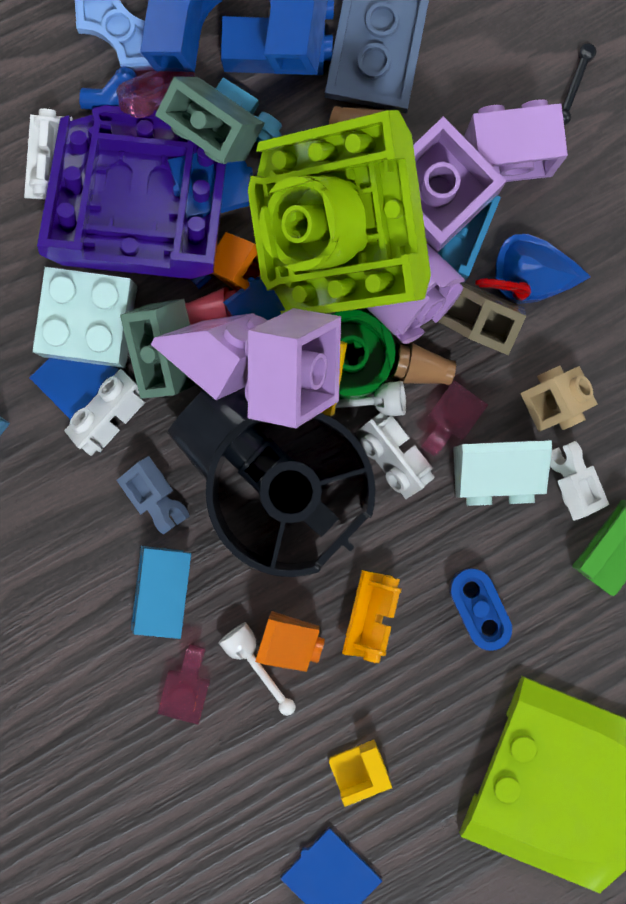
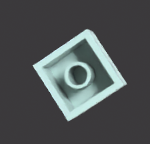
(82, 317)

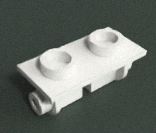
(41, 147)
(91, 425)
(404, 471)

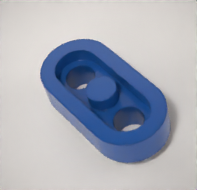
(480, 608)

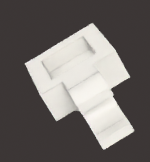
(580, 485)

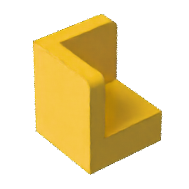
(360, 773)

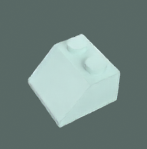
(502, 470)

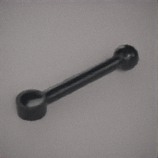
(586, 54)

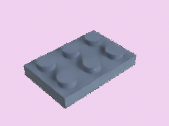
(376, 52)

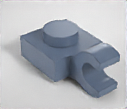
(149, 491)

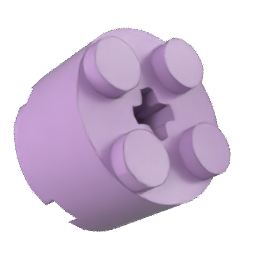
(442, 292)

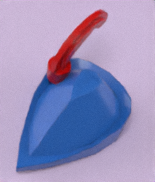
(532, 270)

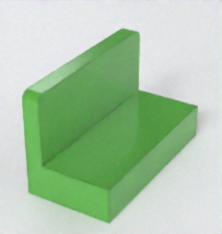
(605, 555)

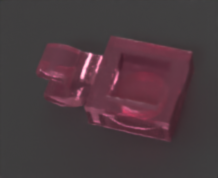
(455, 415)
(185, 690)

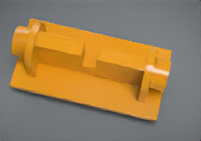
(375, 598)

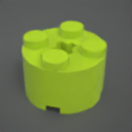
(313, 222)

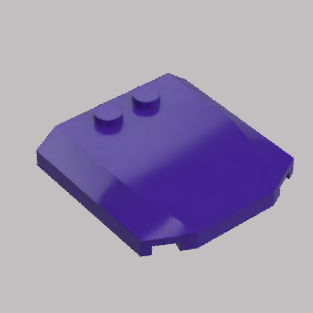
(116, 202)

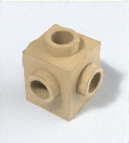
(559, 398)

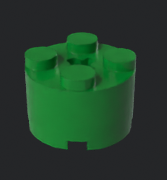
(377, 346)

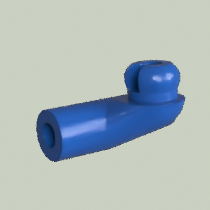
(93, 97)

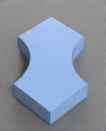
(116, 26)

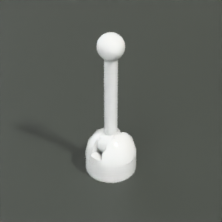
(388, 399)
(241, 644)

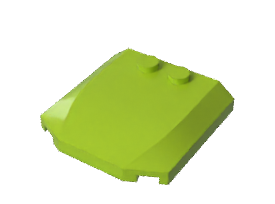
(381, 162)
(556, 788)

